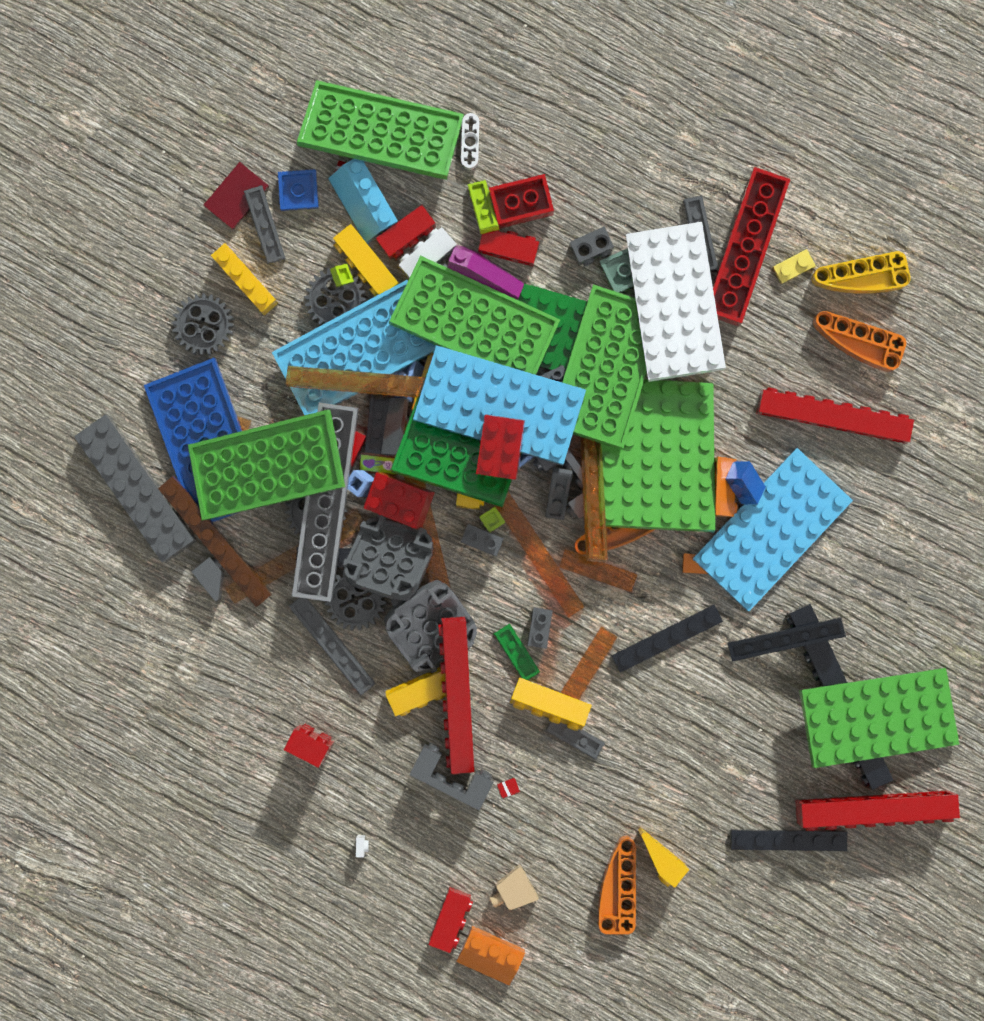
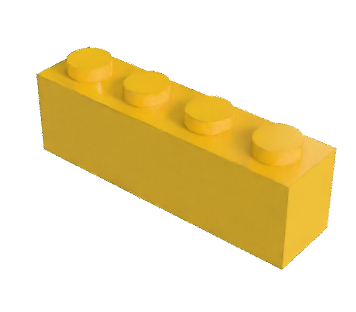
(364, 260)
(244, 279)
(416, 692)
(550, 704)

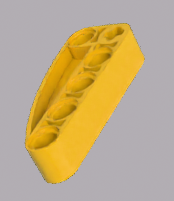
(870, 280)

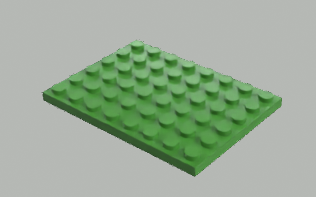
(667, 461)

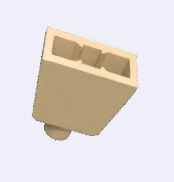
(514, 890)

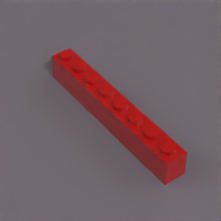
(835, 416)
(457, 695)

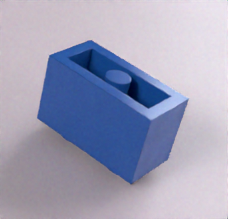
(745, 482)

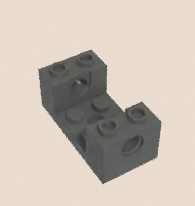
(576, 506)
(472, 796)

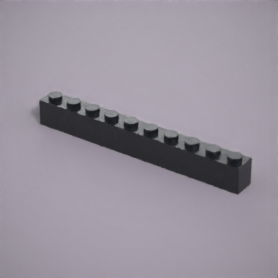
(828, 672)

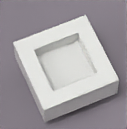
(361, 846)

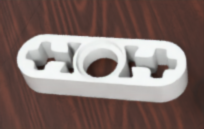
(465, 127)

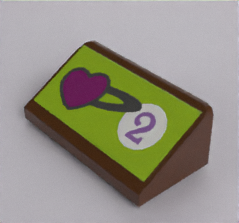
(375, 463)

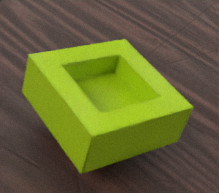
(341, 275)
(492, 519)

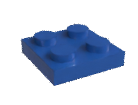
(298, 190)

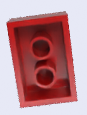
(521, 201)
(500, 447)
(399, 500)
(309, 745)

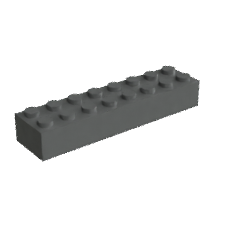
(135, 488)

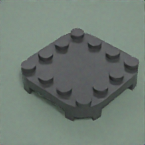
(388, 558)
(415, 624)

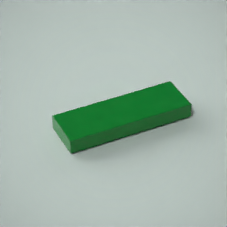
(516, 652)

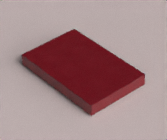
(229, 199)

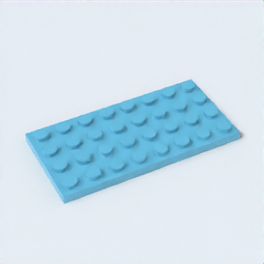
(353, 342)
(467, 388)
(772, 535)

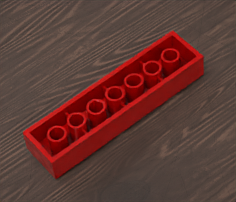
(748, 244)
(877, 809)

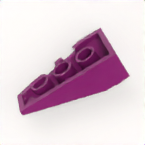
(479, 268)

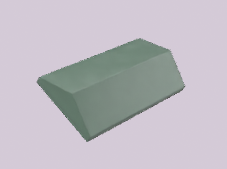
(618, 271)

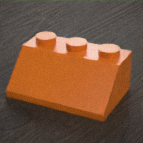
(724, 496)
(491, 955)

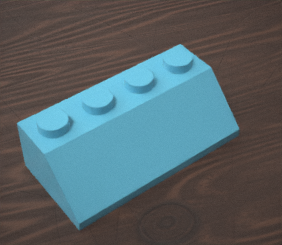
(362, 199)

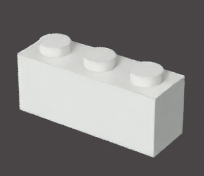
(435, 248)

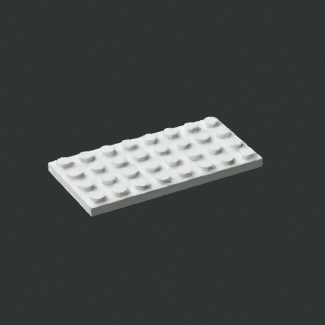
(675, 302)

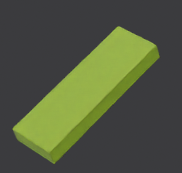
(483, 207)

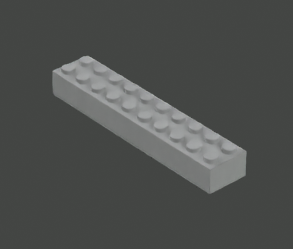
(324, 518)

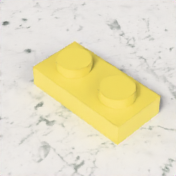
(793, 266)

